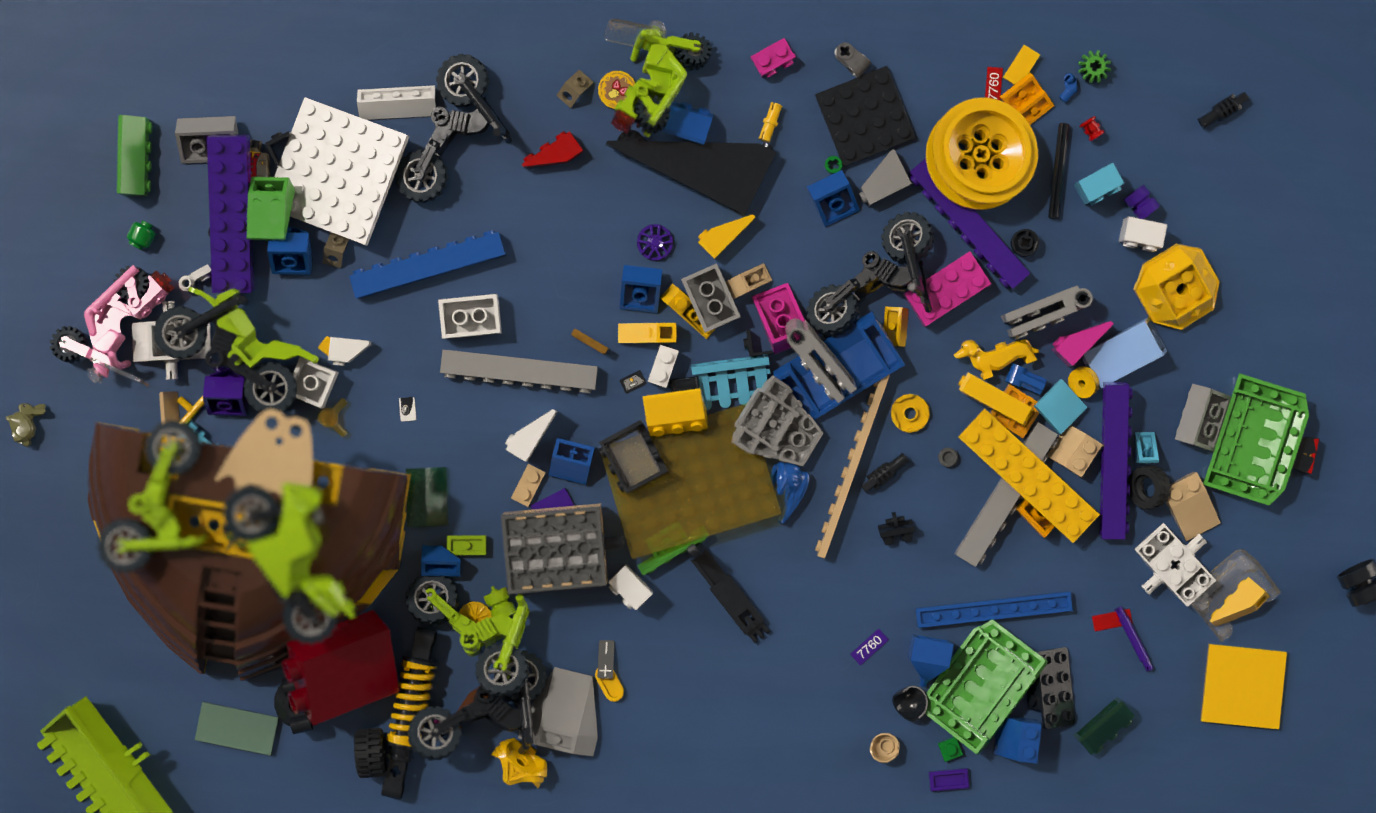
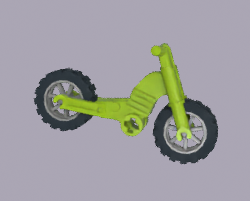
(153, 498)
(479, 634)

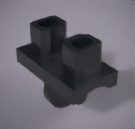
(896, 526)

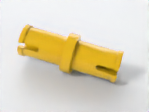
(770, 122)

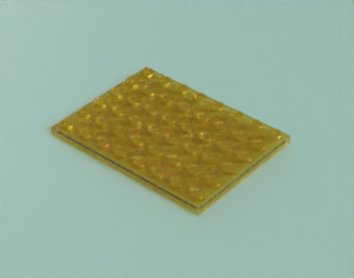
(706, 493)

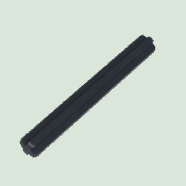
(1058, 172)

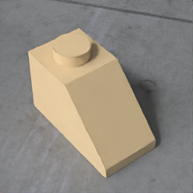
(748, 281)

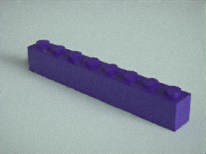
(973, 231)
(1114, 460)

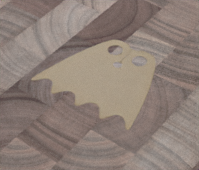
(265, 463)

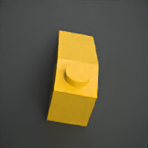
(720, 237)

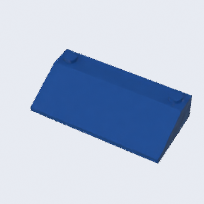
(862, 351)

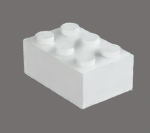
(470, 316)

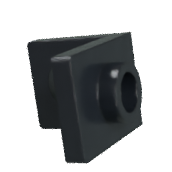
(276, 139)
(748, 346)

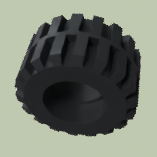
(370, 753)

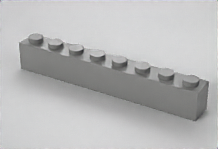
(519, 369)
(1001, 503)

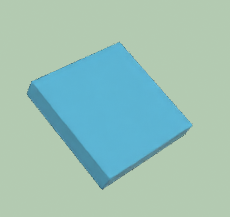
(1060, 406)

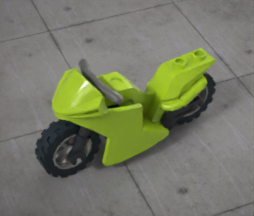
(284, 550)

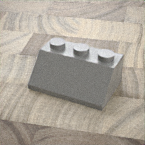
(193, 133)
(710, 298)
(1203, 417)

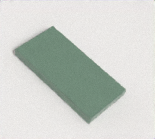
(236, 728)

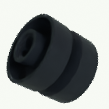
(1361, 579)

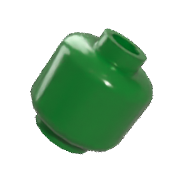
(141, 235)

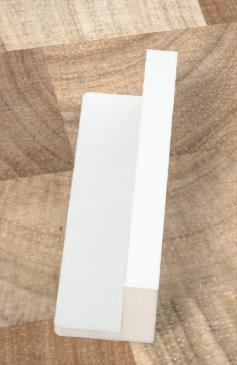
(396, 102)

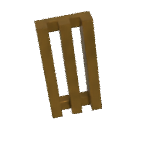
(589, 341)

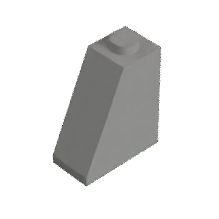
(885, 180)

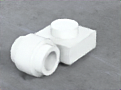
(201, 274)

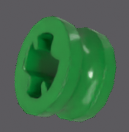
(832, 158)

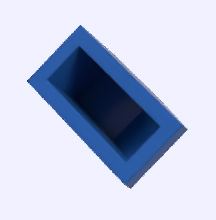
(439, 562)

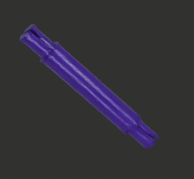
(1133, 638)

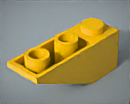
(683, 307)
(647, 333)
(1243, 601)

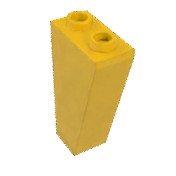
(995, 399)

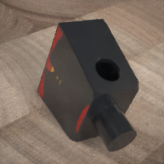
(1306, 455)

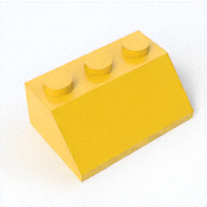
(675, 412)

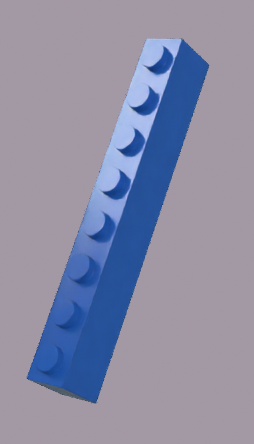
(427, 265)

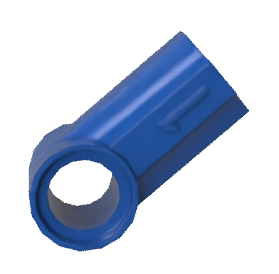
(1021, 377)

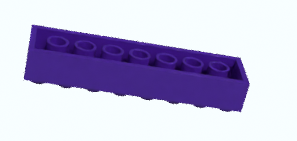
(228, 205)

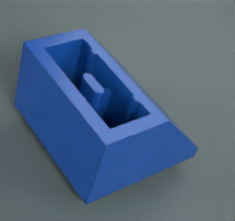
(571, 461)

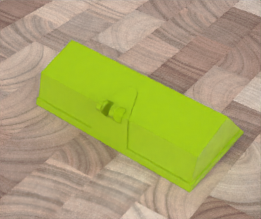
(100, 762)

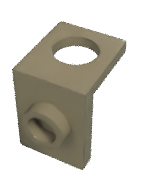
(575, 86)
(335, 246)

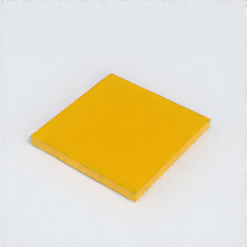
(1243, 686)

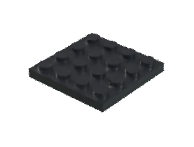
(865, 116)

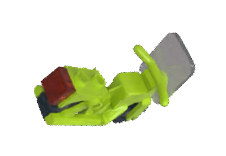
(654, 96)

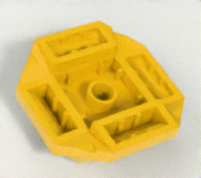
(1159, 284)

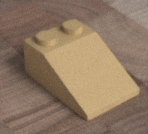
(1191, 506)

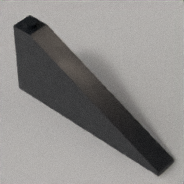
(717, 170)

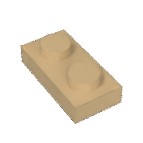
(528, 485)

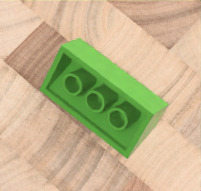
(133, 155)

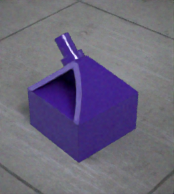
(225, 393)

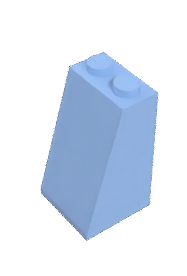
(1125, 352)

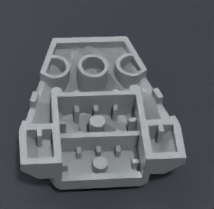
(776, 425)

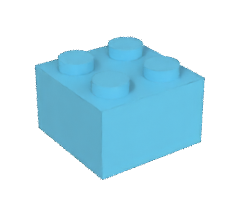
(1099, 183)

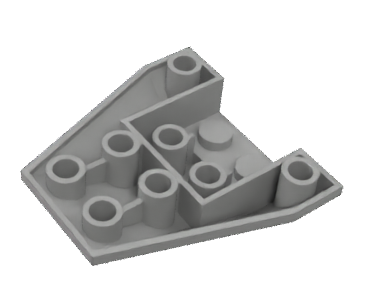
(566, 713)

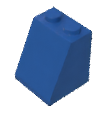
(1018, 739)

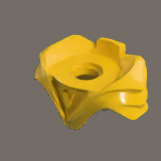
(519, 767)

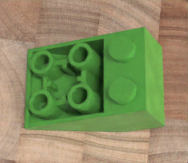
(269, 207)

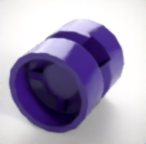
(1142, 202)

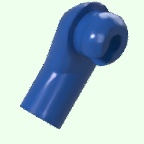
(1070, 87)

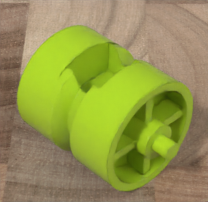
(499, 602)

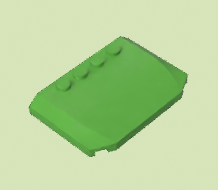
(1258, 440)
(983, 684)

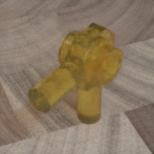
(329, 417)

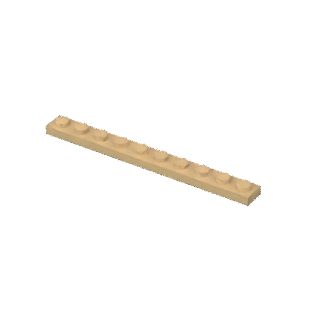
(849, 472)

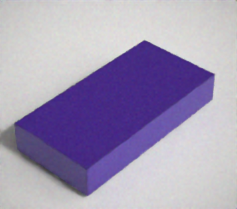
(948, 779)

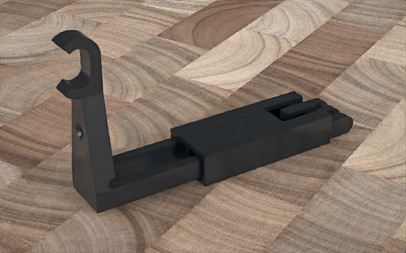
(727, 592)

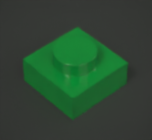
(950, 749)

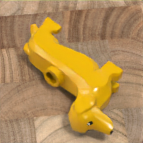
(996, 358)

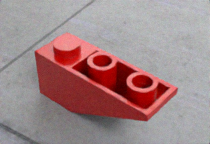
(559, 152)

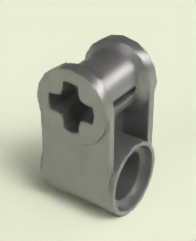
(855, 61)

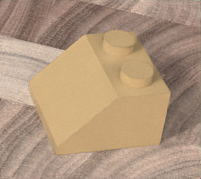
(1074, 450)

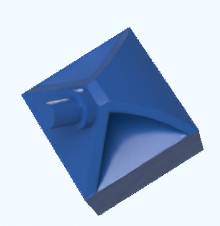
(292, 254)
(929, 656)

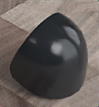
(910, 702)

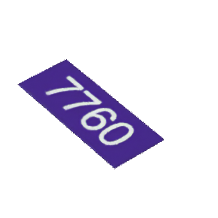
(869, 647)

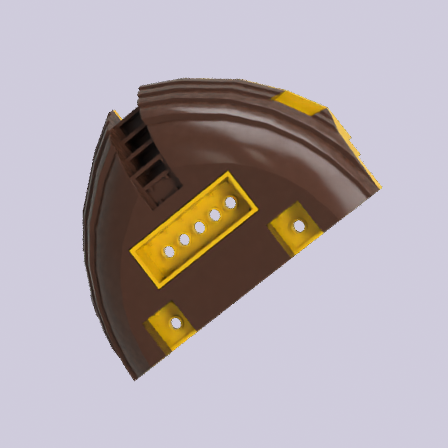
(219, 600)

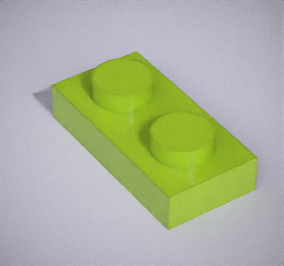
(466, 544)

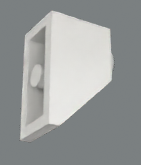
(345, 350)

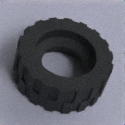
(1160, 482)

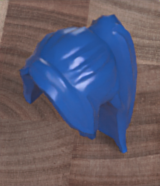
(794, 482)

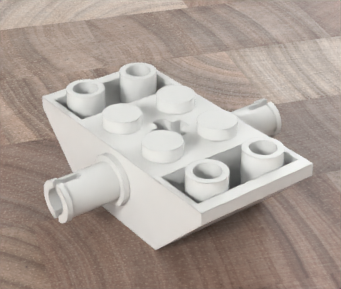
(147, 350)
(1184, 581)

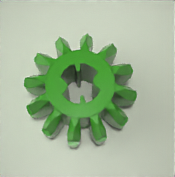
(1097, 73)

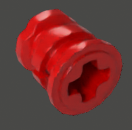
(1092, 128)

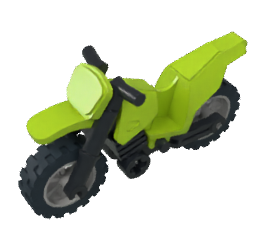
(236, 353)

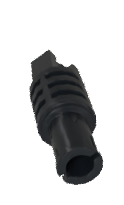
(1223, 109)
(884, 473)

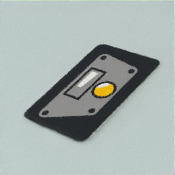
(632, 381)

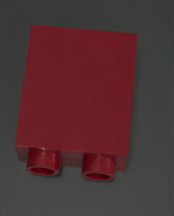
(343, 670)

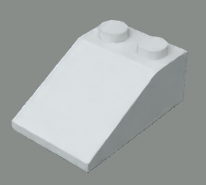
(527, 439)

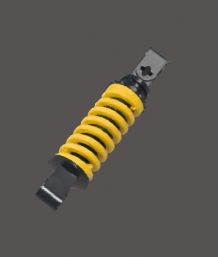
(410, 704)

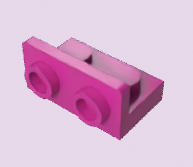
(773, 57)

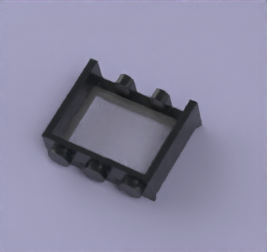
(633, 457)

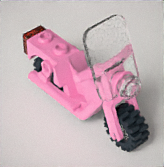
(104, 321)

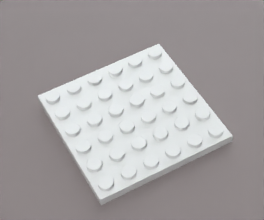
(340, 169)

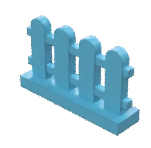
(741, 374)

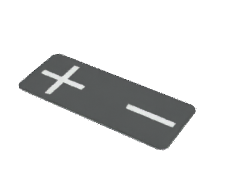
(605, 659)

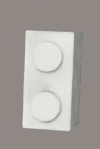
(663, 366)

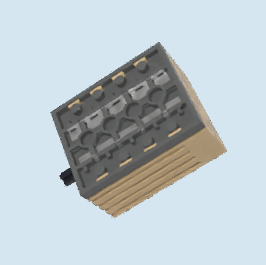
(556, 548)

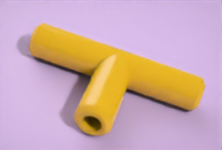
(192, 410)

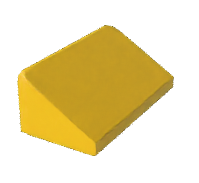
(896, 324)

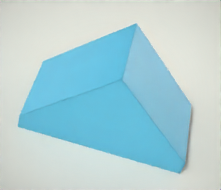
(1146, 448)

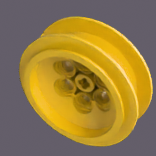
(996, 124)

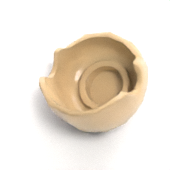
(884, 747)

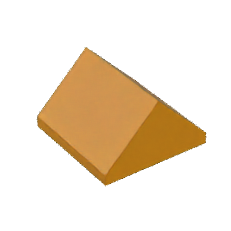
(1034, 518)

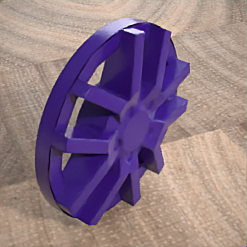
(654, 242)

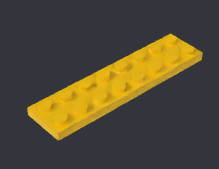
(1028, 475)

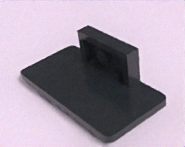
(1053, 690)

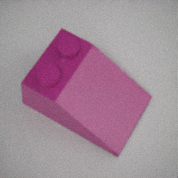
(775, 310)
(1074, 346)

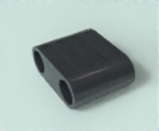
(683, 384)

